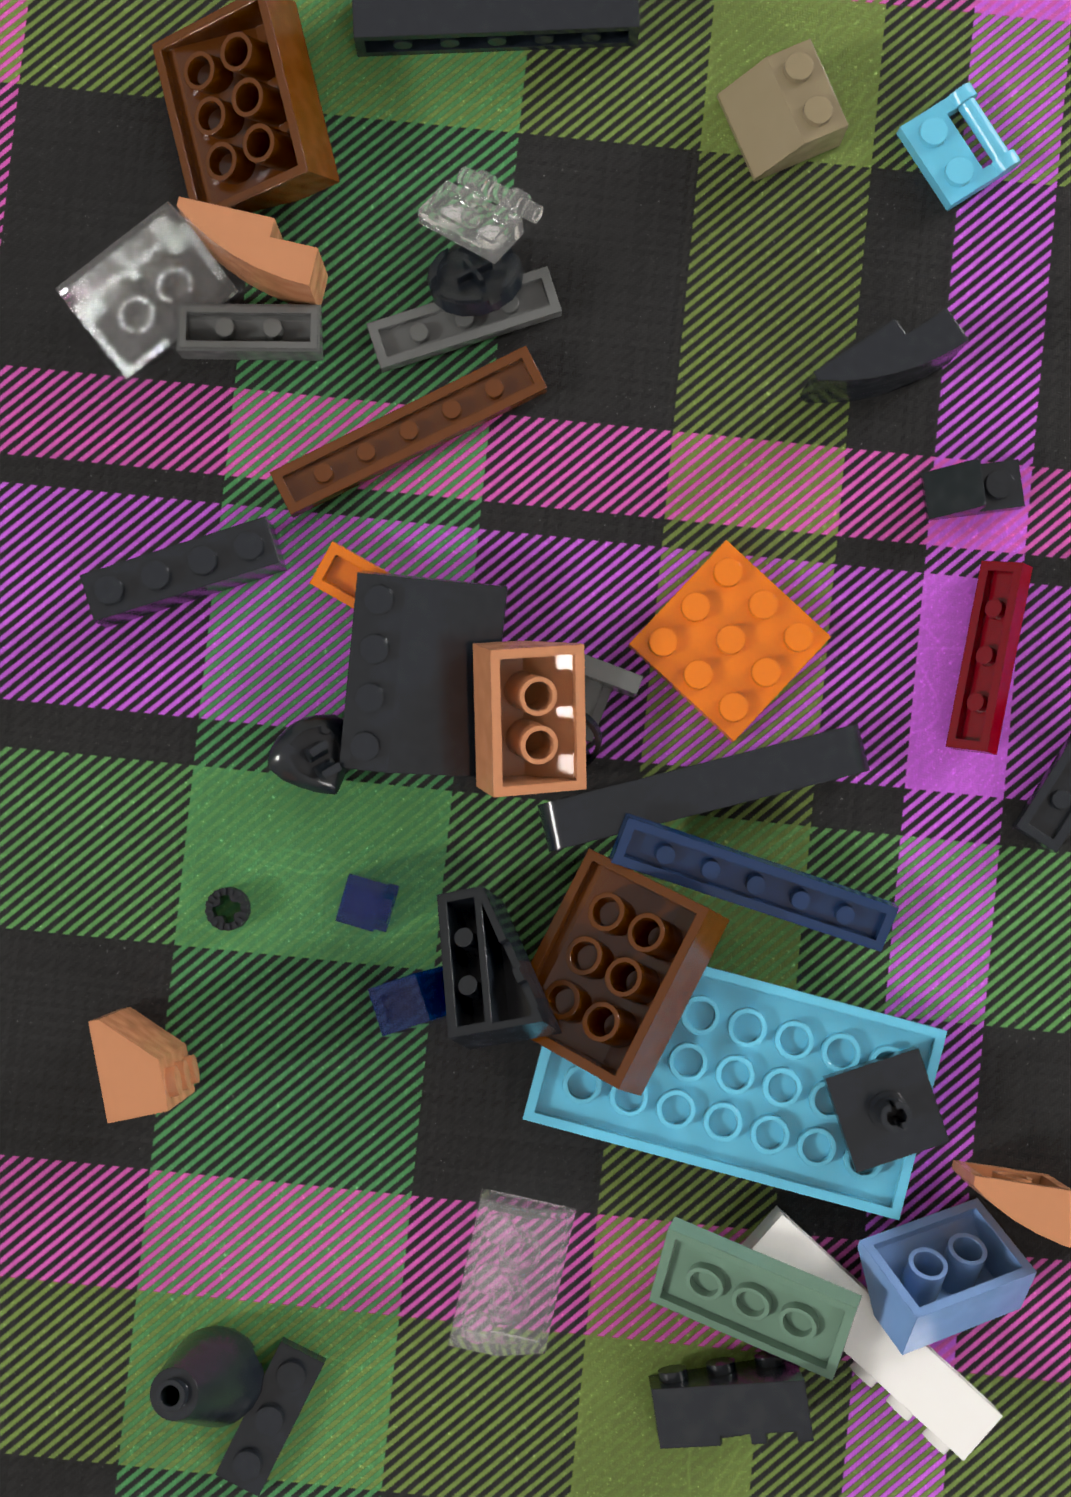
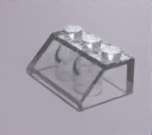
(134, 287)
(511, 1275)

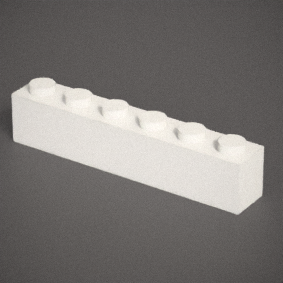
(917, 1381)

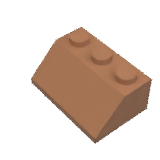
(529, 717)
(140, 1065)

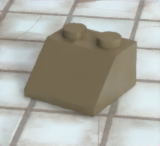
(783, 111)

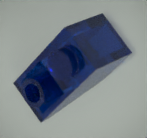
(409, 1001)

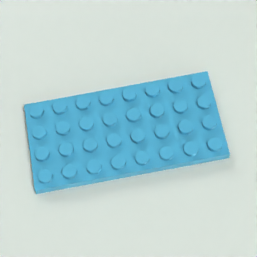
(747, 1091)

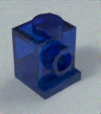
(367, 903)

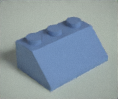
(943, 1275)

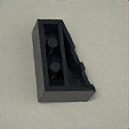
(487, 974)
(729, 1401)

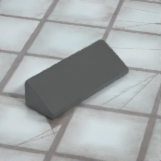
(249, 331)

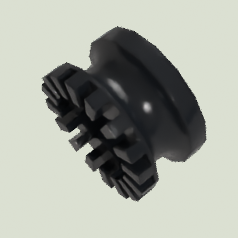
(221, 921)

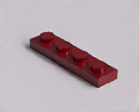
(989, 656)

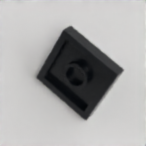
(886, 1109)

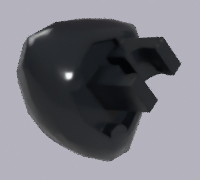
(310, 754)

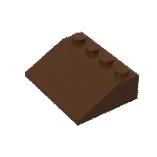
(246, 107)
(621, 969)

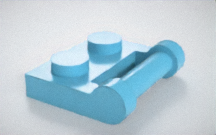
(945, 155)

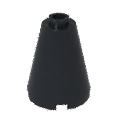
(209, 1379)

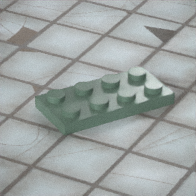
(754, 1298)

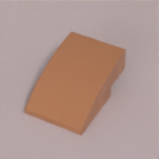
(256, 252)
(1024, 1196)

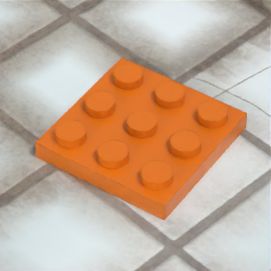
(729, 641)

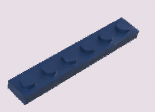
(753, 882)

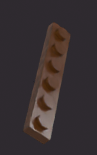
(409, 431)

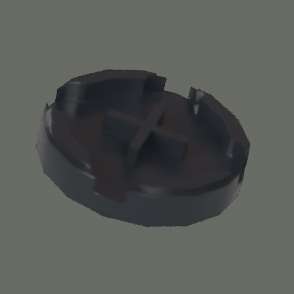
(471, 284)

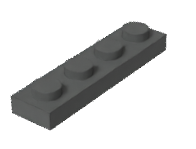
(432, 331)

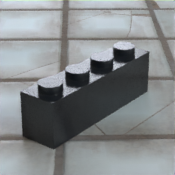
(183, 572)

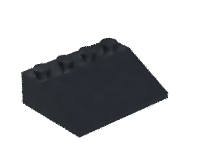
(414, 673)

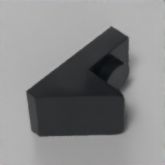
(972, 489)

